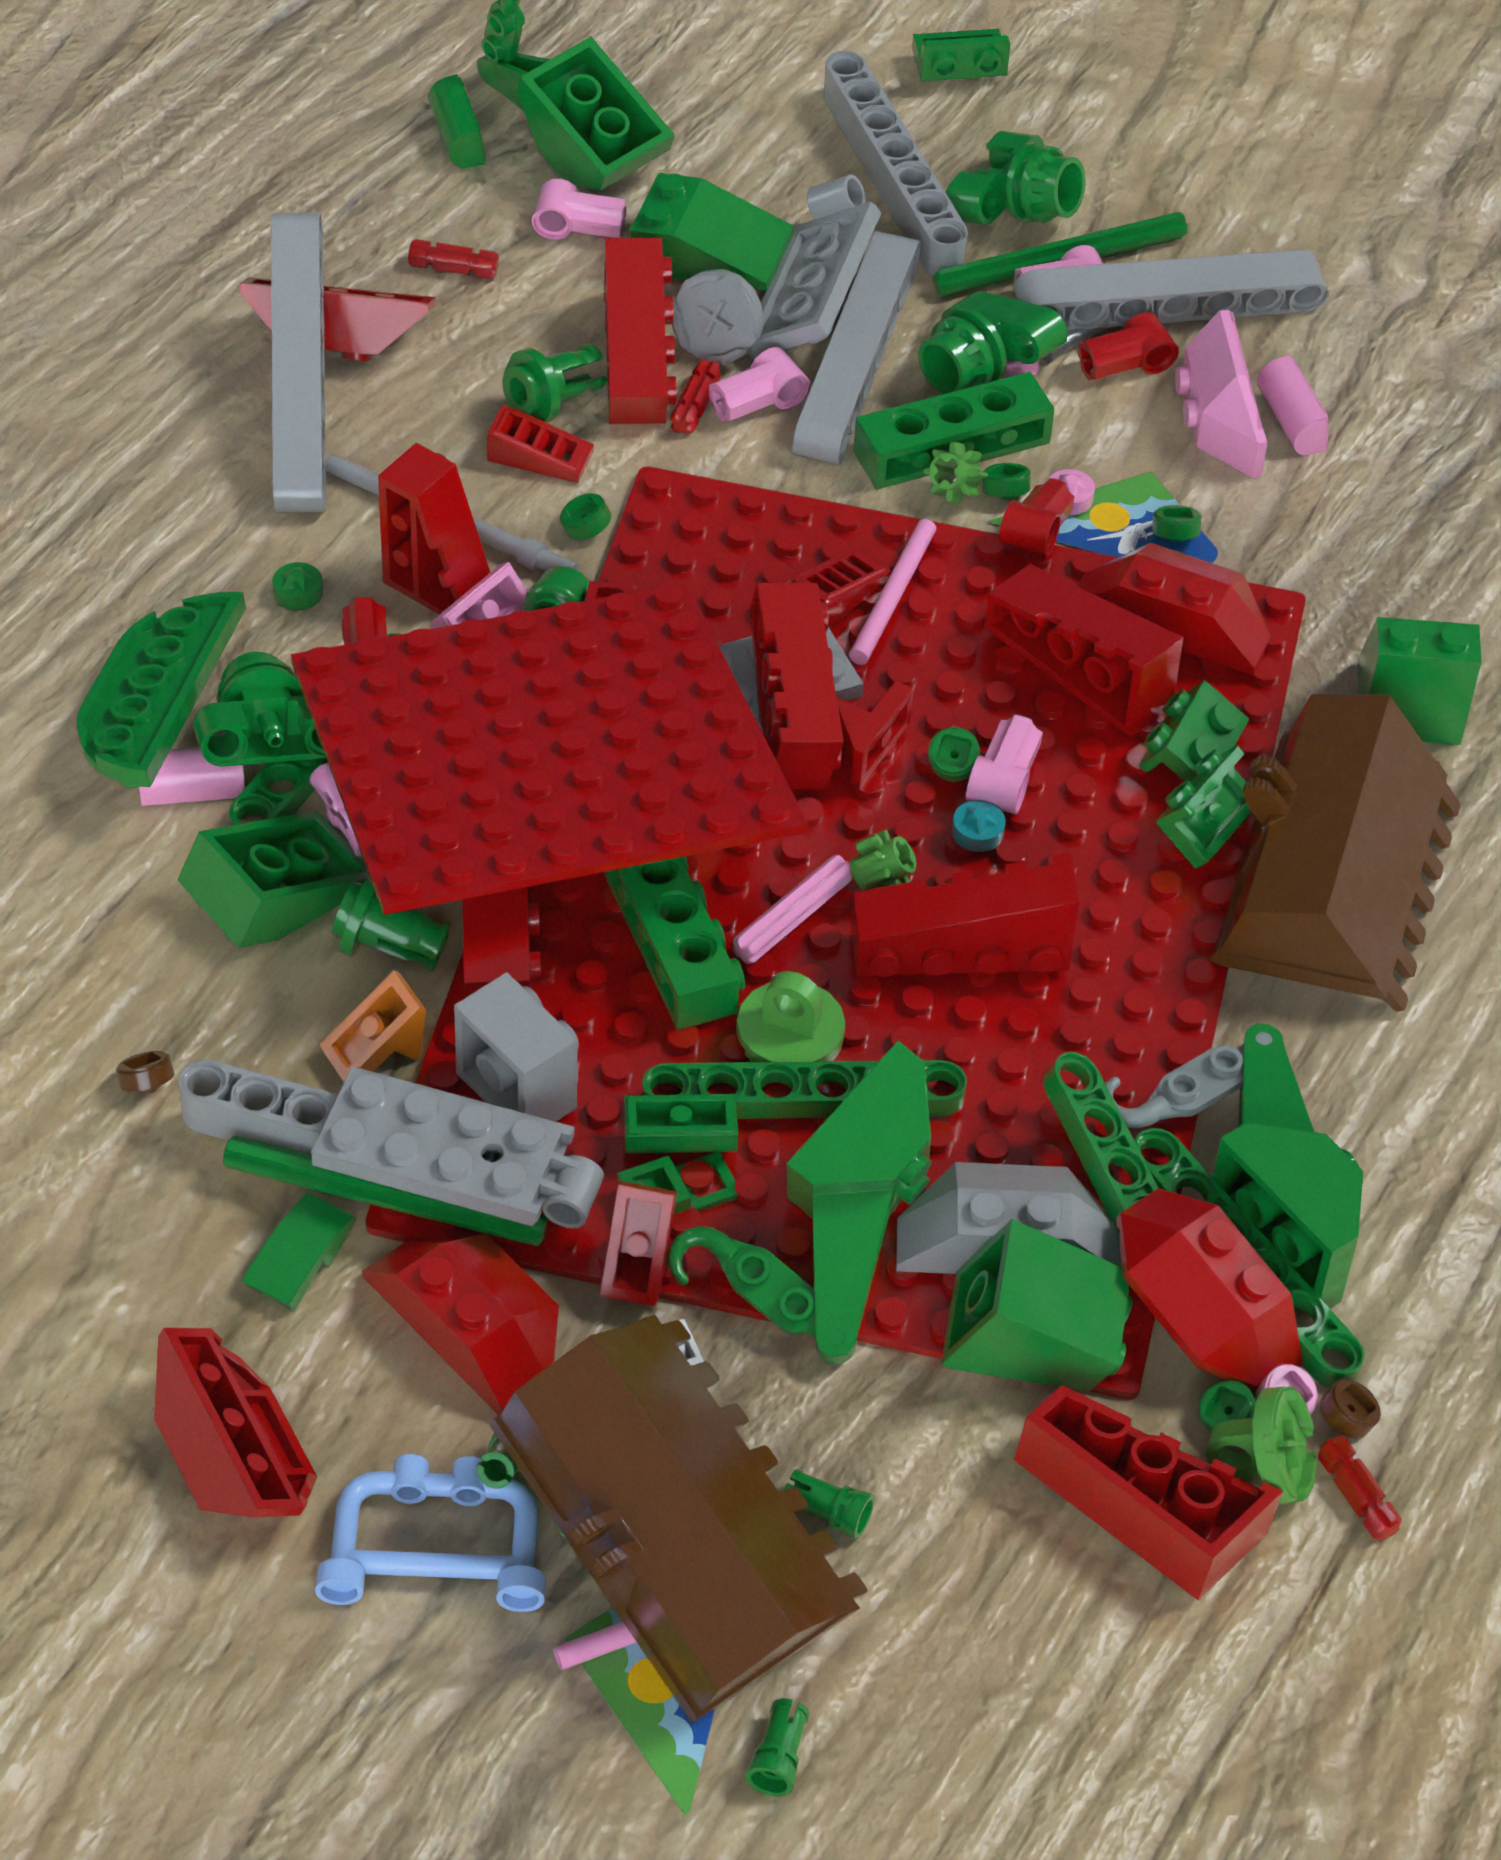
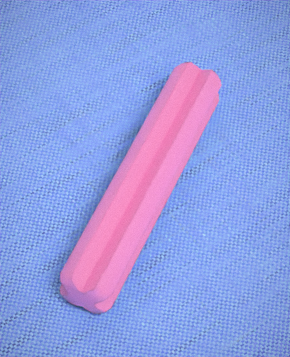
(792, 909)

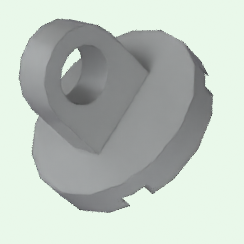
(717, 316)

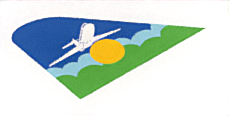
(1123, 521)
(649, 1713)

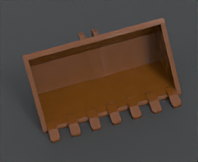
(1339, 851)
(674, 1511)

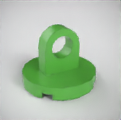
(790, 1022)
(1273, 1443)

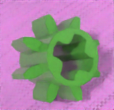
(967, 473)
(882, 861)

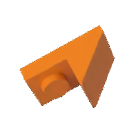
(382, 1023)

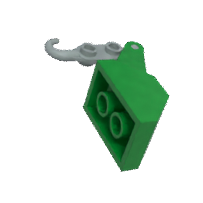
(1273, 1164)

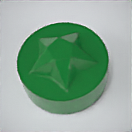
(1007, 480)
(585, 516)
(1176, 523)
(297, 586)
(953, 754)
(1225, 1402)

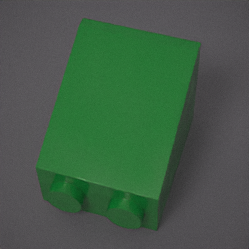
(1426, 671)
(1037, 1312)

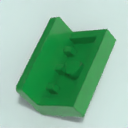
(961, 54)
(1193, 727)
(1207, 808)

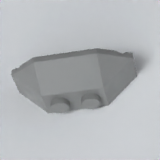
(980, 1198)

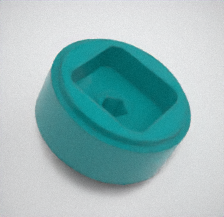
(978, 826)

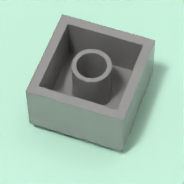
(516, 1050)

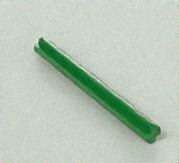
(1106, 243)
(297, 1169)

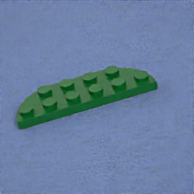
(153, 686)

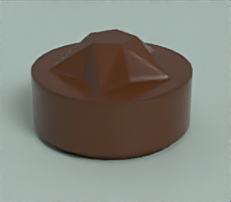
(145, 1072)
(1350, 1408)

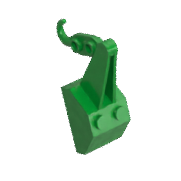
(576, 104)
(849, 1183)

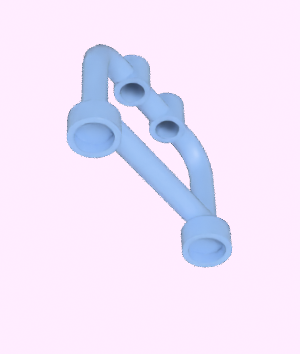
(343, 1575)

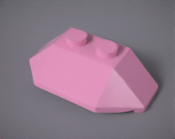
(1221, 398)

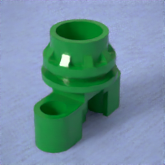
(1024, 177)
(982, 334)
(260, 713)

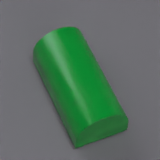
(457, 122)
(680, 1123)

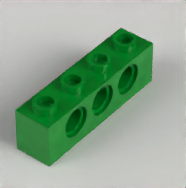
(985, 418)
(678, 940)

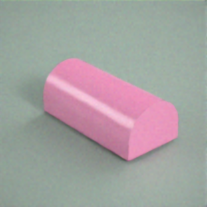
(1294, 405)
(492, 597)
(191, 778)

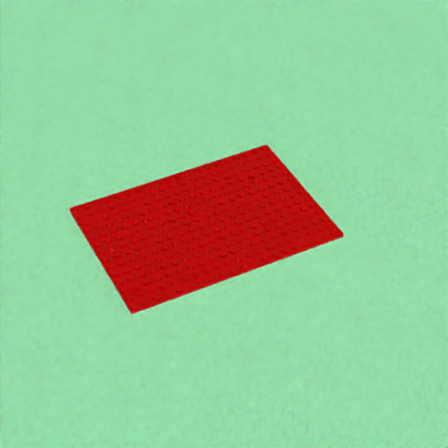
(1142, 943)

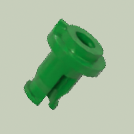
(538, 384)
(401, 934)

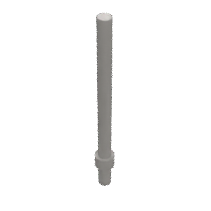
(527, 551)

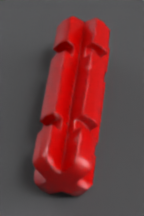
(453, 258)
(694, 397)
(1359, 1488)

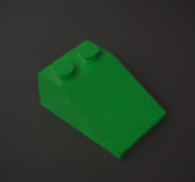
(711, 230)
(270, 875)

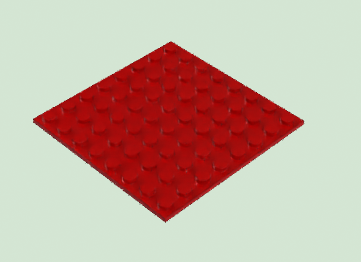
(542, 747)

